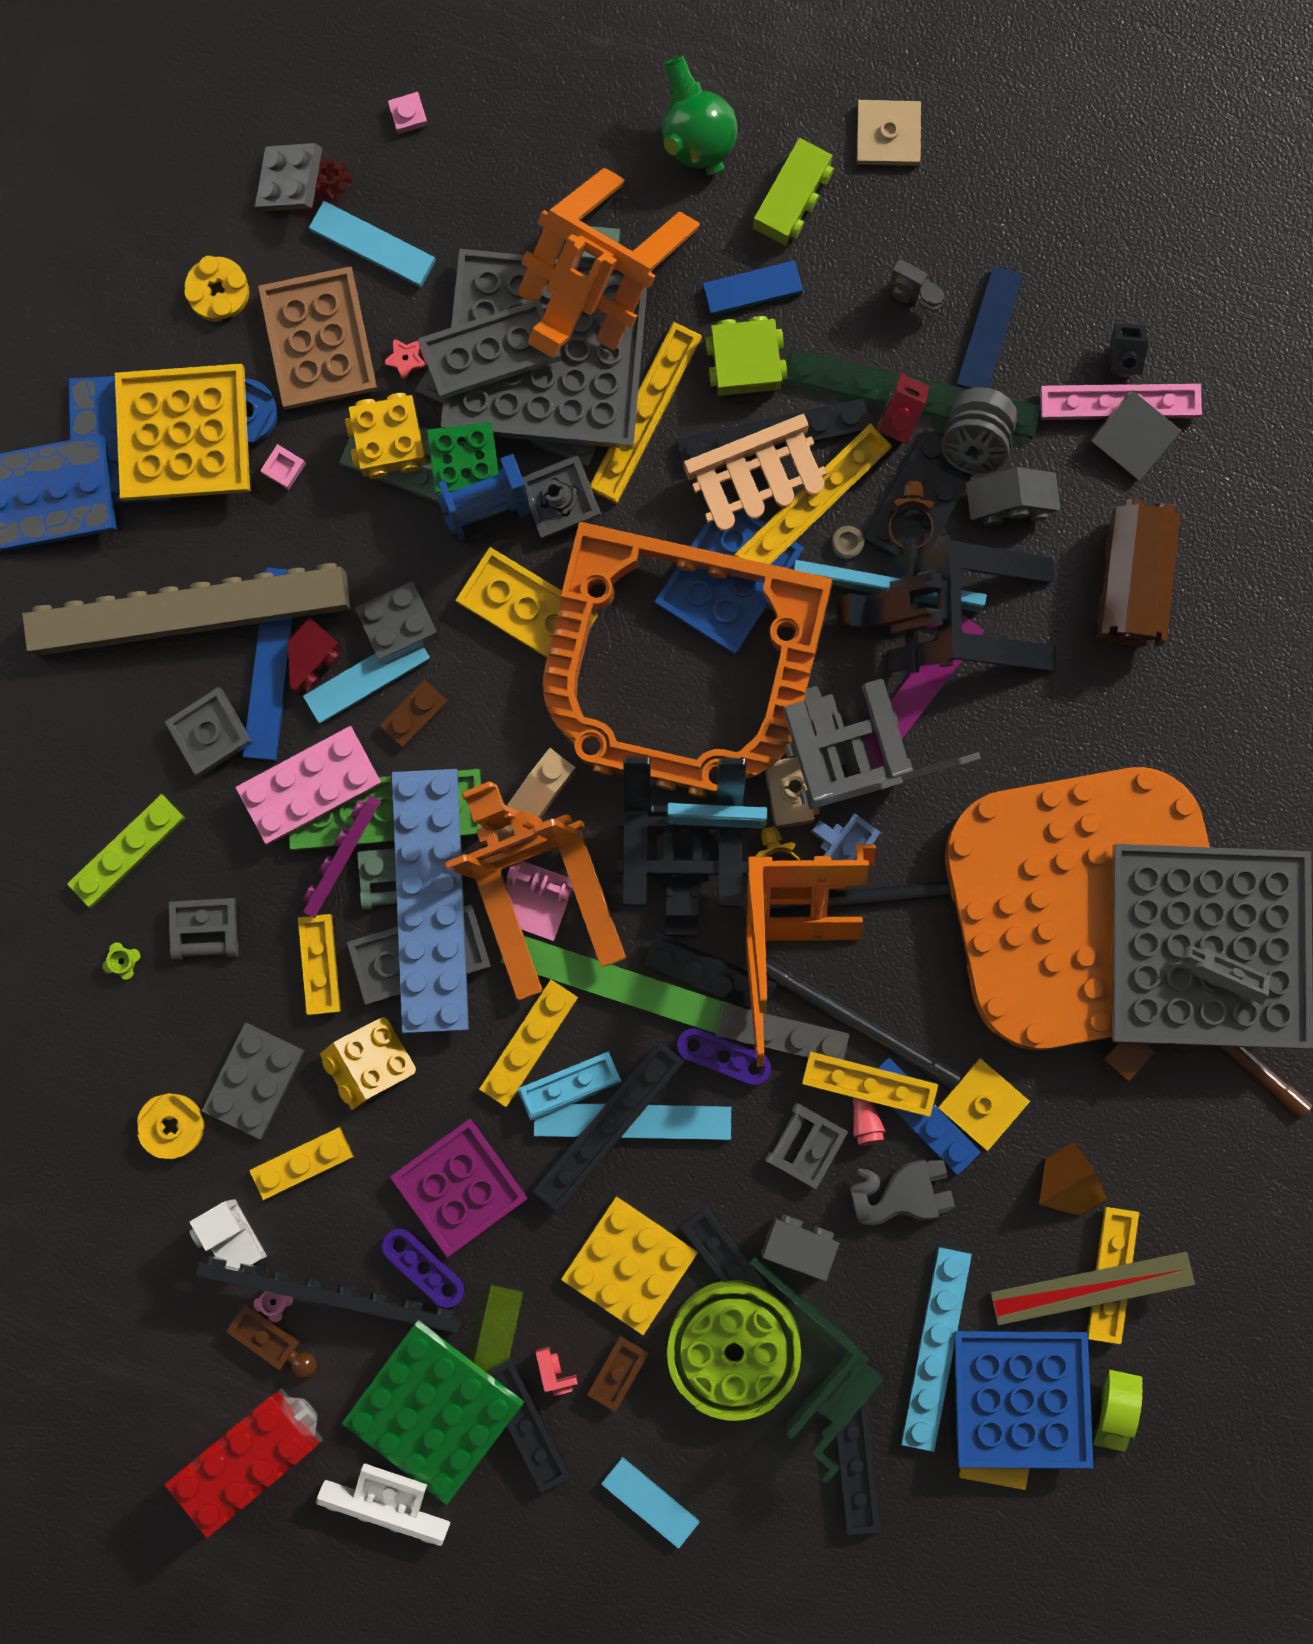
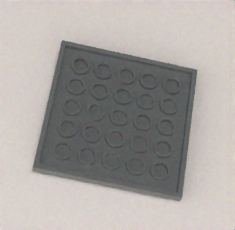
(573, 401)
(1220, 899)

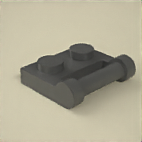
(203, 917)
(816, 1150)

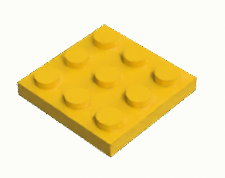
(629, 1265)

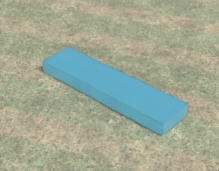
(372, 244)
(360, 683)

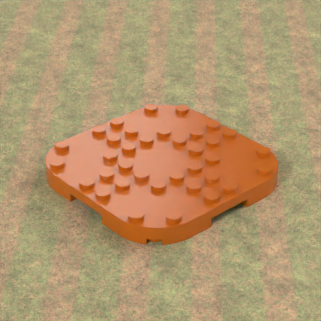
(1038, 895)

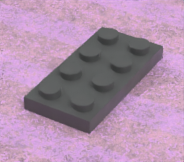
(484, 350)
(378, 964)

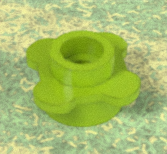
(112, 961)

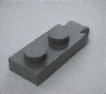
(1227, 973)

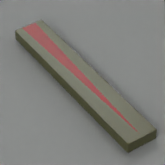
(1093, 1288)

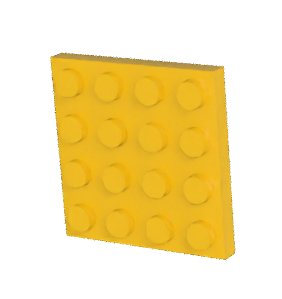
(182, 432)

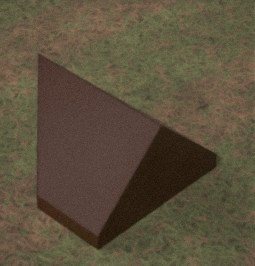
(1070, 1182)

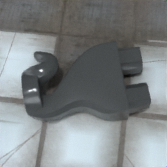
(906, 1193)

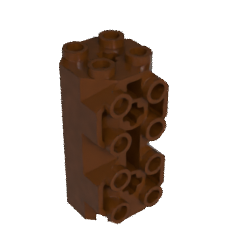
(1138, 574)

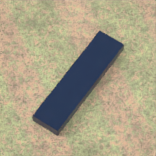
(989, 329)

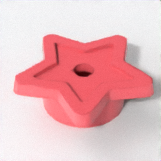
(405, 366)

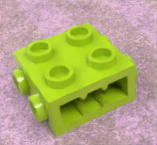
(746, 356)

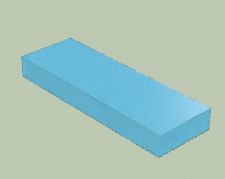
(717, 815)
(569, 1086)
(650, 1502)

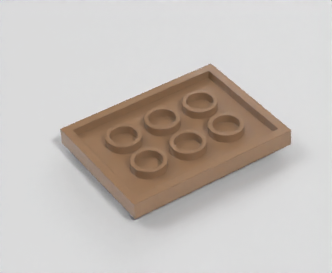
(317, 338)

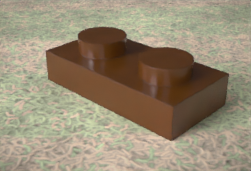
(414, 714)
(617, 1373)

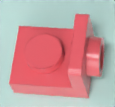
(549, 1367)

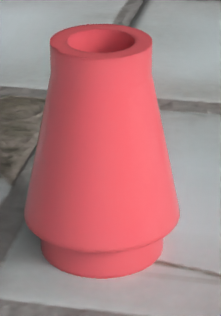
(867, 1124)

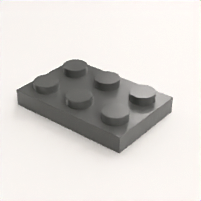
(253, 1080)

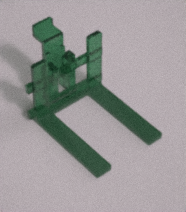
(850, 1393)

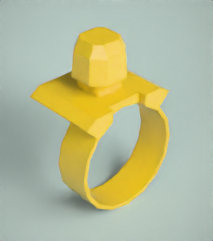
(771, 838)

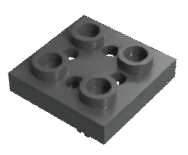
(543, 488)

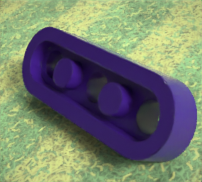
(708, 1056)
(408, 1262)

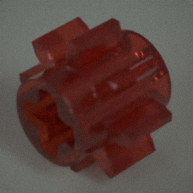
(338, 182)

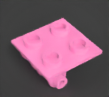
(538, 898)

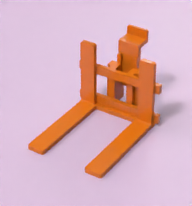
(580, 293)
(530, 840)

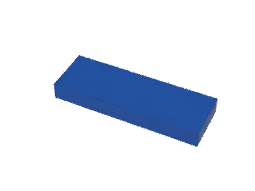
(752, 288)

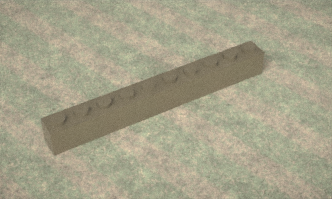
(186, 610)

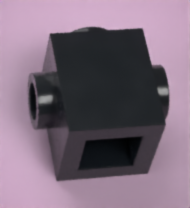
(1128, 350)

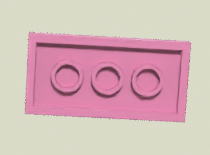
(308, 785)

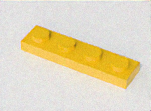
(528, 1043)
(870, 1083)
(1115, 1249)

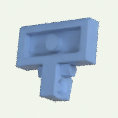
(841, 841)

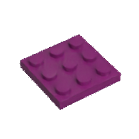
(459, 1187)

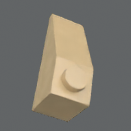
(542, 785)

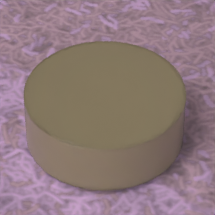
(847, 542)

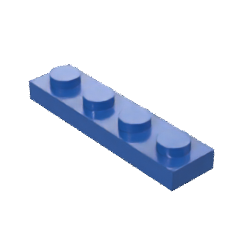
(938, 1132)

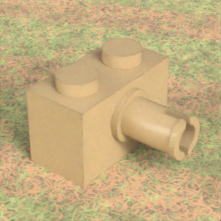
(783, 784)

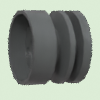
(979, 430)

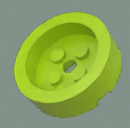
(739, 1315)

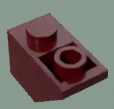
(309, 653)

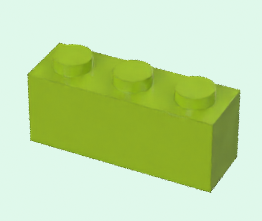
(794, 192)

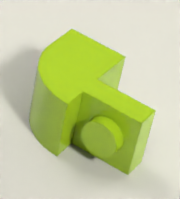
(1119, 1410)

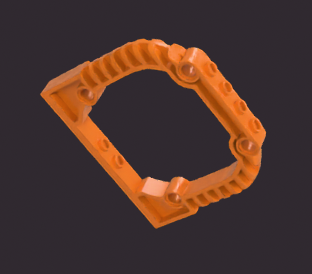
(608, 554)

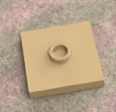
(889, 132)

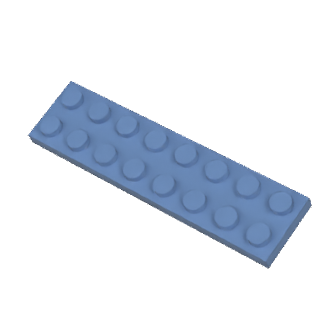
(429, 901)

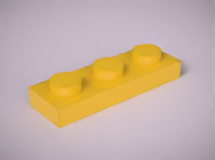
(319, 964)
(301, 1163)

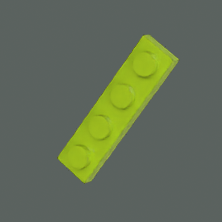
(126, 851)

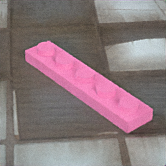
(1099, 401)

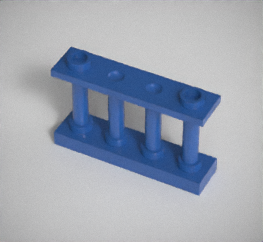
(485, 498)

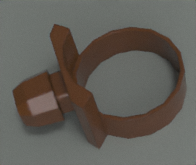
(912, 500)

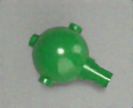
(698, 124)

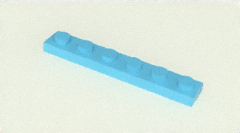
(936, 1349)

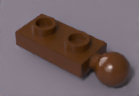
(271, 1342)

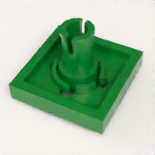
(464, 465)

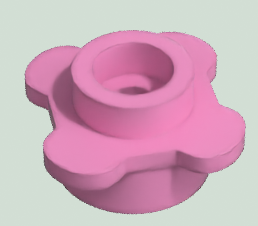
(273, 1311)

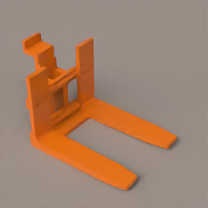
(795, 883)

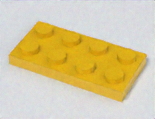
(513, 600)

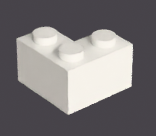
(227, 1235)

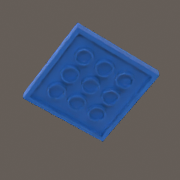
(1023, 1400)

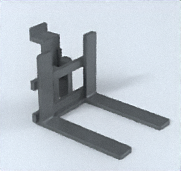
(825, 745)

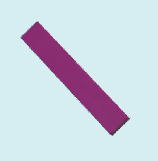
(915, 697)

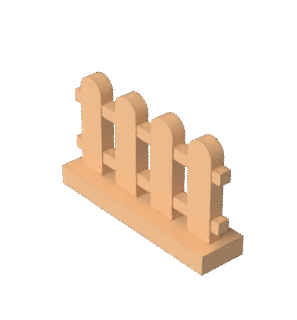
(768, 458)

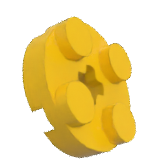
(209, 272)
(151, 1126)

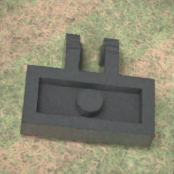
(911, 285)

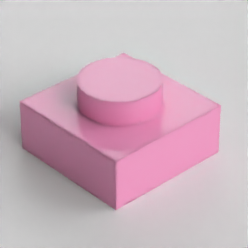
(407, 112)
(283, 467)

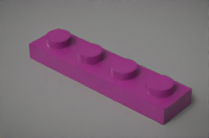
(333, 866)

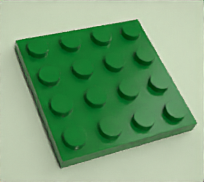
(432, 1412)

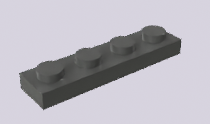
(781, 1033)

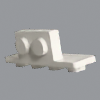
(385, 1501)

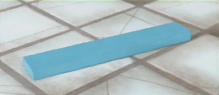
(878, 583)
(653, 1122)

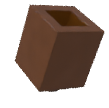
(1126, 1059)

